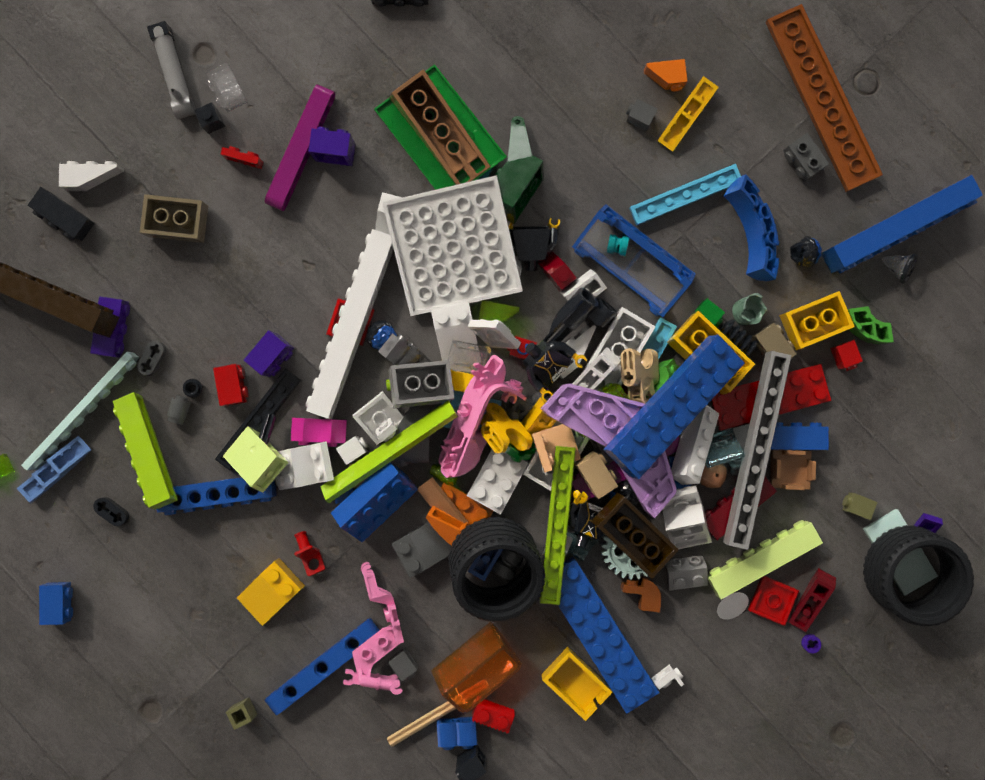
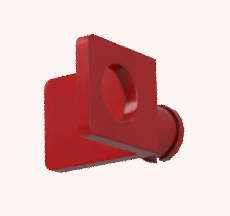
(307, 553)

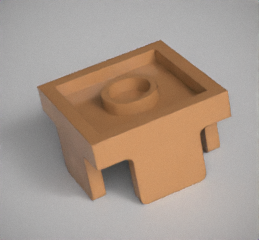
(792, 469)

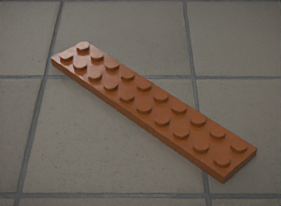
(823, 98)

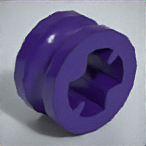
(804, 643)

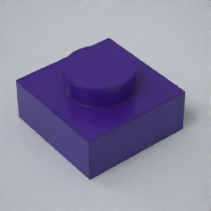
(929, 522)

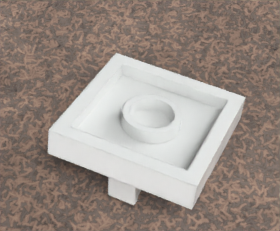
(494, 333)
(375, 414)

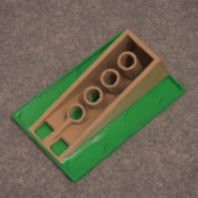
(449, 146)

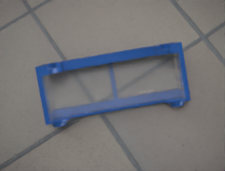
(646, 266)

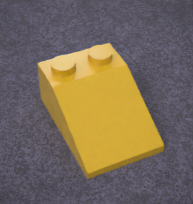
(270, 591)

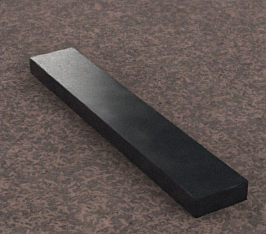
(268, 404)

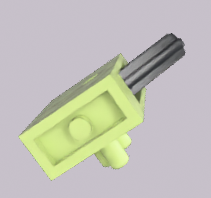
(255, 457)

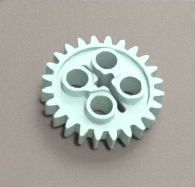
(619, 562)

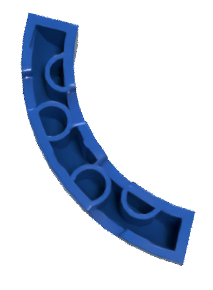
(758, 226)

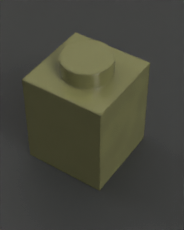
(859, 505)
(241, 713)

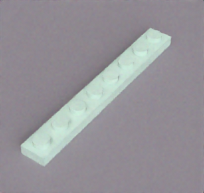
(76, 416)

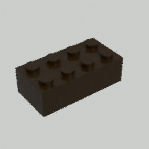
(635, 535)

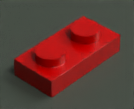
(234, 154)

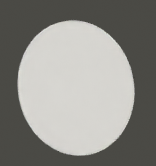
(732, 605)

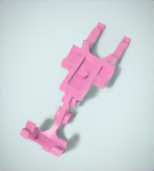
(379, 644)

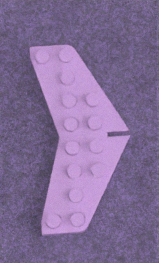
(601, 419)

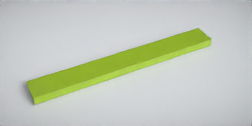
(389, 451)
(557, 524)

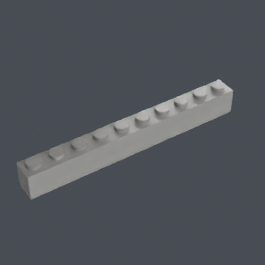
(757, 449)

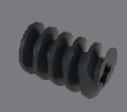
(737, 337)

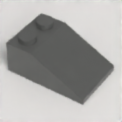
(421, 549)

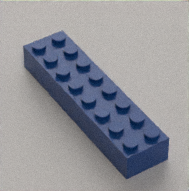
(902, 225)
(674, 406)
(603, 639)

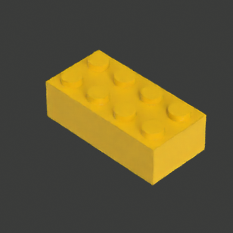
(694, 332)

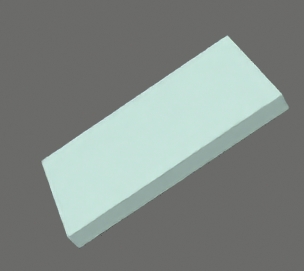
(914, 567)

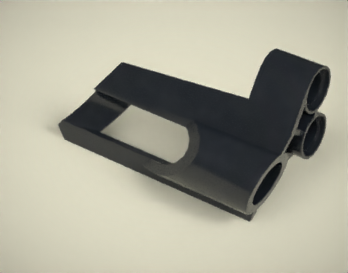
(576, 310)

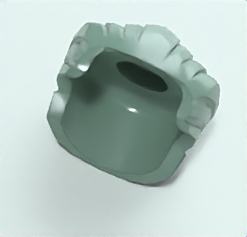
(749, 309)

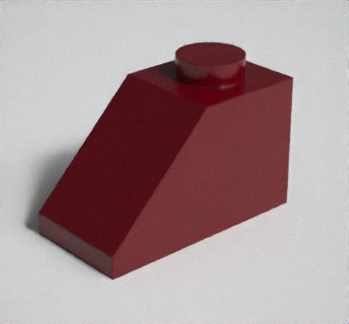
(557, 271)

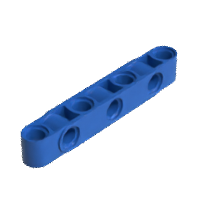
(313, 674)

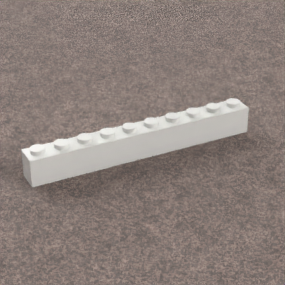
(350, 325)

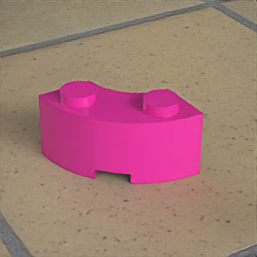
(318, 430)

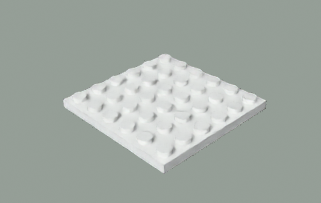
(453, 245)

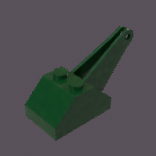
(521, 172)

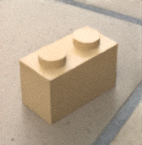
(596, 474)

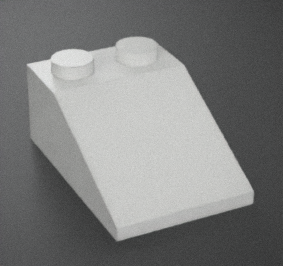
(452, 324)

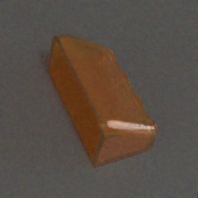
(476, 669)

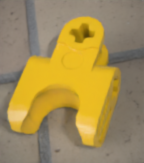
(501, 430)

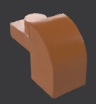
(648, 593)

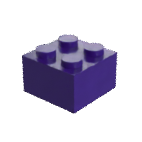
(332, 146)
(269, 354)

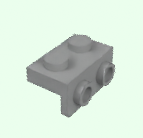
(687, 573)

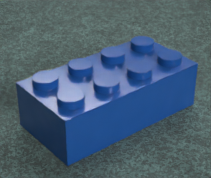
(374, 501)

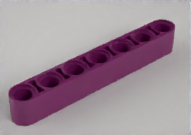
(297, 150)

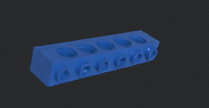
(226, 498)

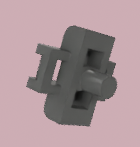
(513, 412)

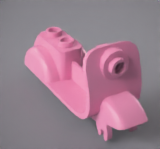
(465, 441)

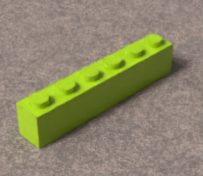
(144, 451)

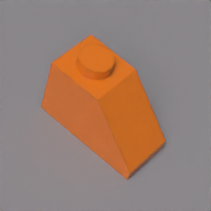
(668, 74)

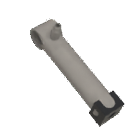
(163, 40)

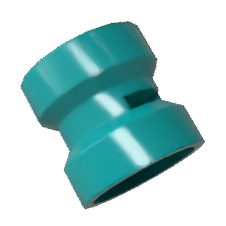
(617, 245)

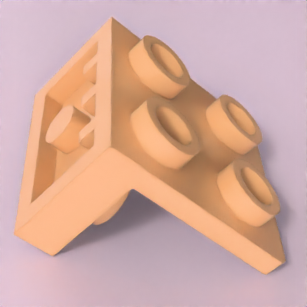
(547, 440)

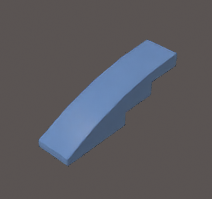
(55, 468)

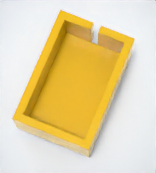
(576, 683)

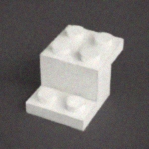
(305, 466)
(686, 519)

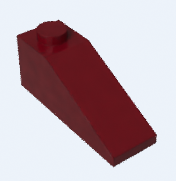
(813, 599)

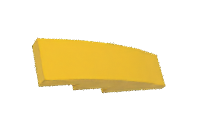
(688, 113)

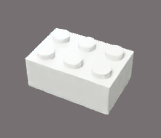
(497, 481)

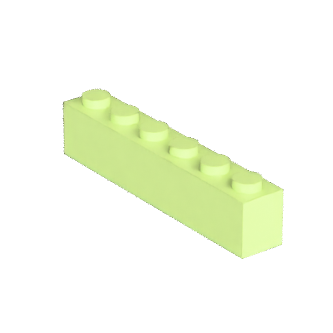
(763, 559)

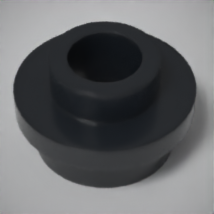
(187, 385)

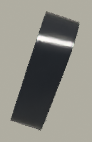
(113, 508)

